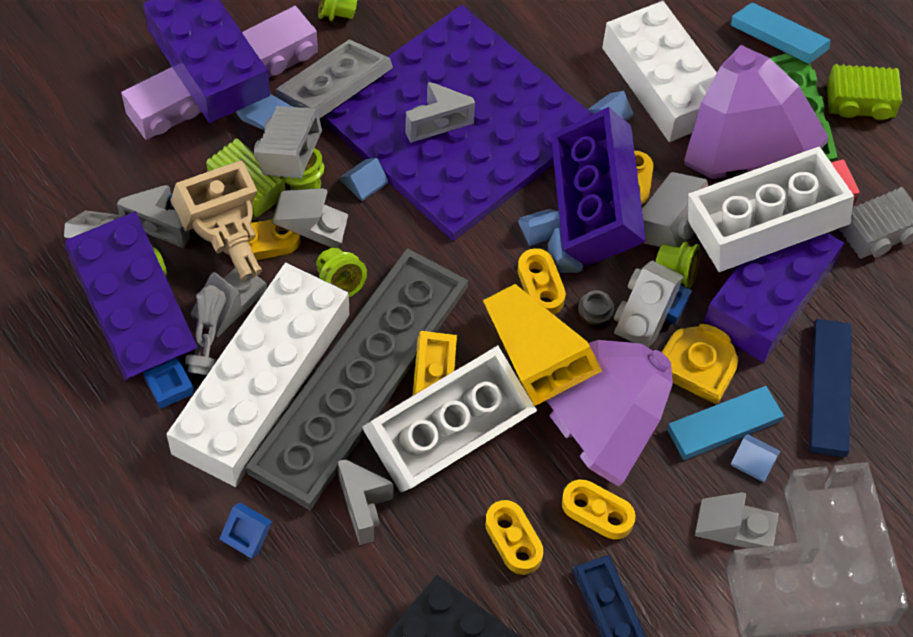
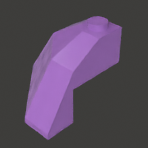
(751, 118)
(616, 408)

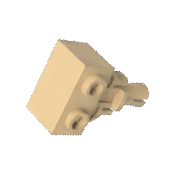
(221, 212)

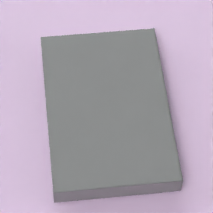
(334, 78)

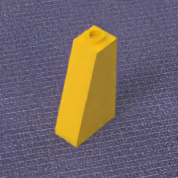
(540, 345)

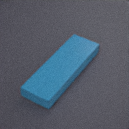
(780, 33)
(725, 422)

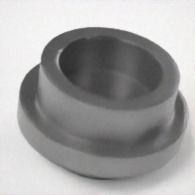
(596, 308)

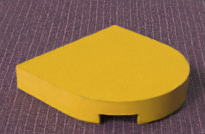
(702, 360)

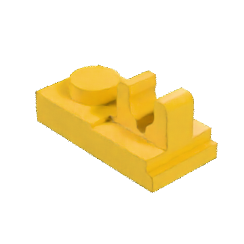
(433, 358)

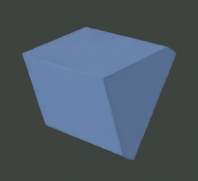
(617, 102)
(365, 178)
(539, 225)
(562, 260)
(755, 458)

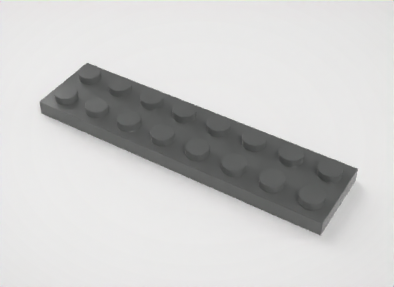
(356, 379)

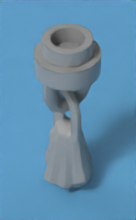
(210, 304)

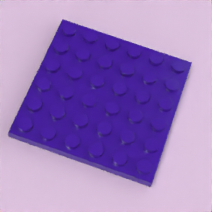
(473, 168)

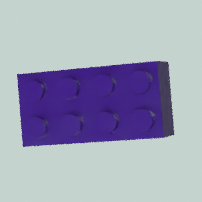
(208, 54)
(597, 187)
(770, 293)
(130, 295)

